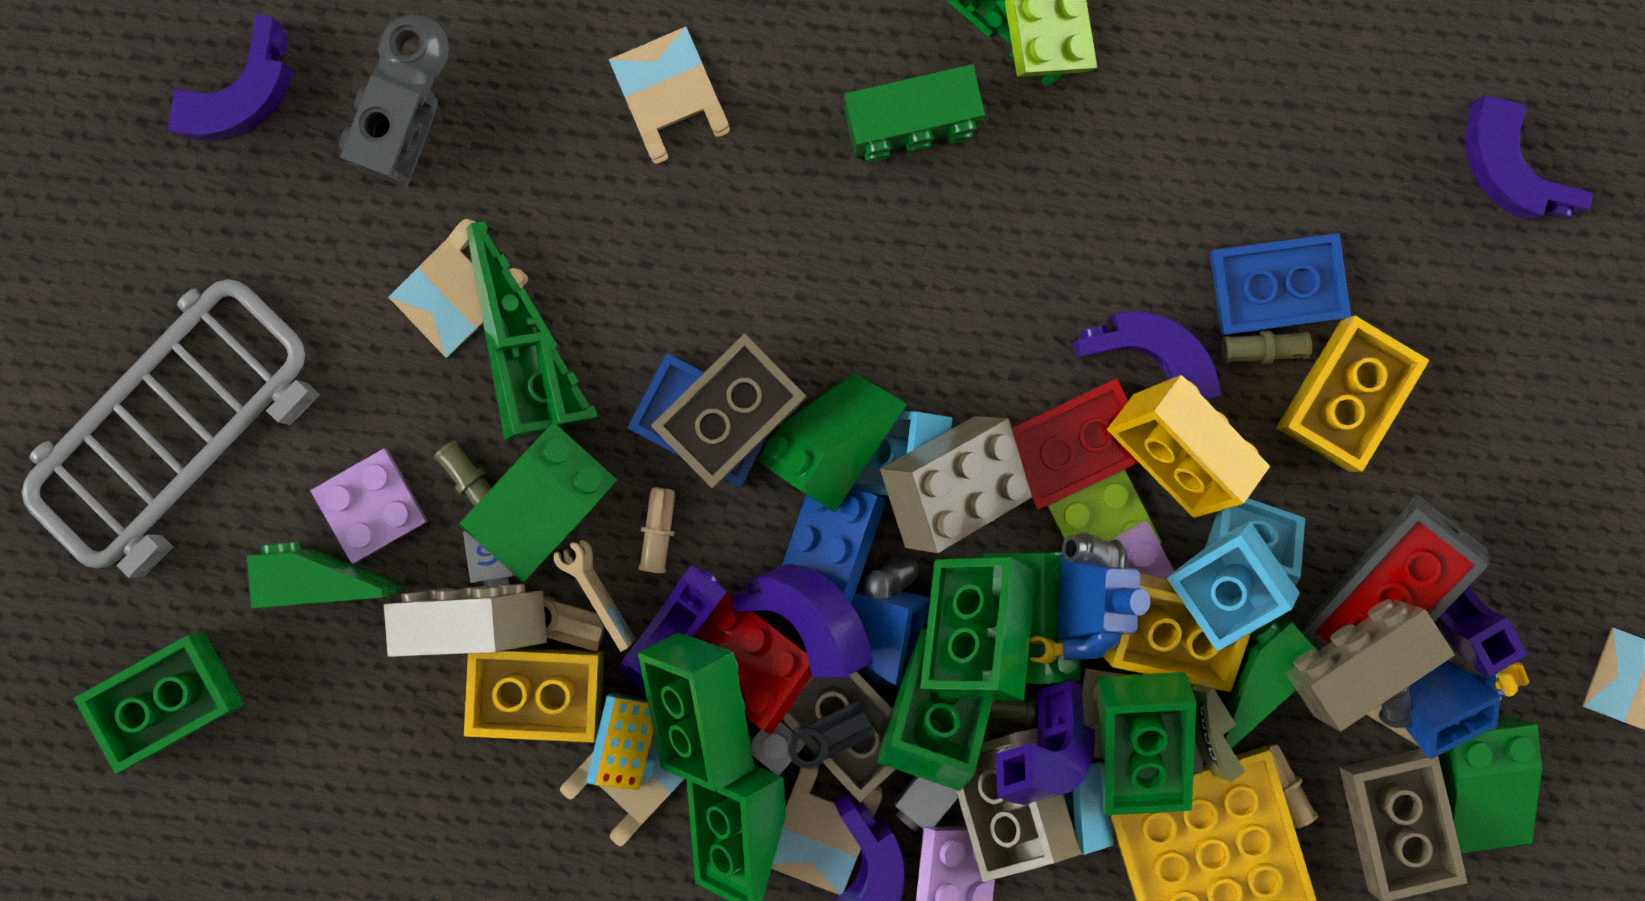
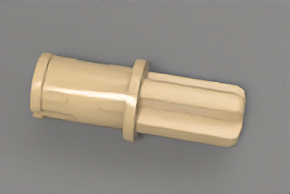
(657, 530)
(1296, 799)

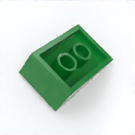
(832, 439)
(538, 502)
(307, 576)
(1262, 676)
(933, 731)
(1146, 743)
(1494, 785)
(737, 834)

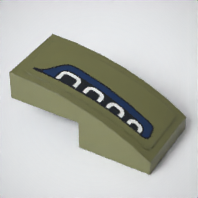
(1210, 726)

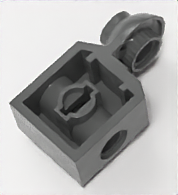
(397, 99)

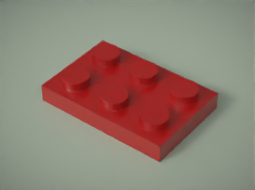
(1072, 445)
(769, 662)

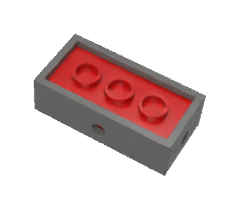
(1414, 561)

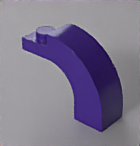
(243, 103)
(1500, 168)
(1162, 339)
(818, 611)
(683, 612)
(1480, 634)
(1062, 751)
(882, 861)

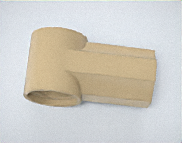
(574, 625)

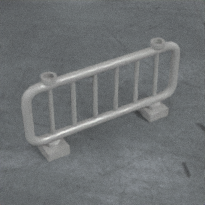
(146, 551)

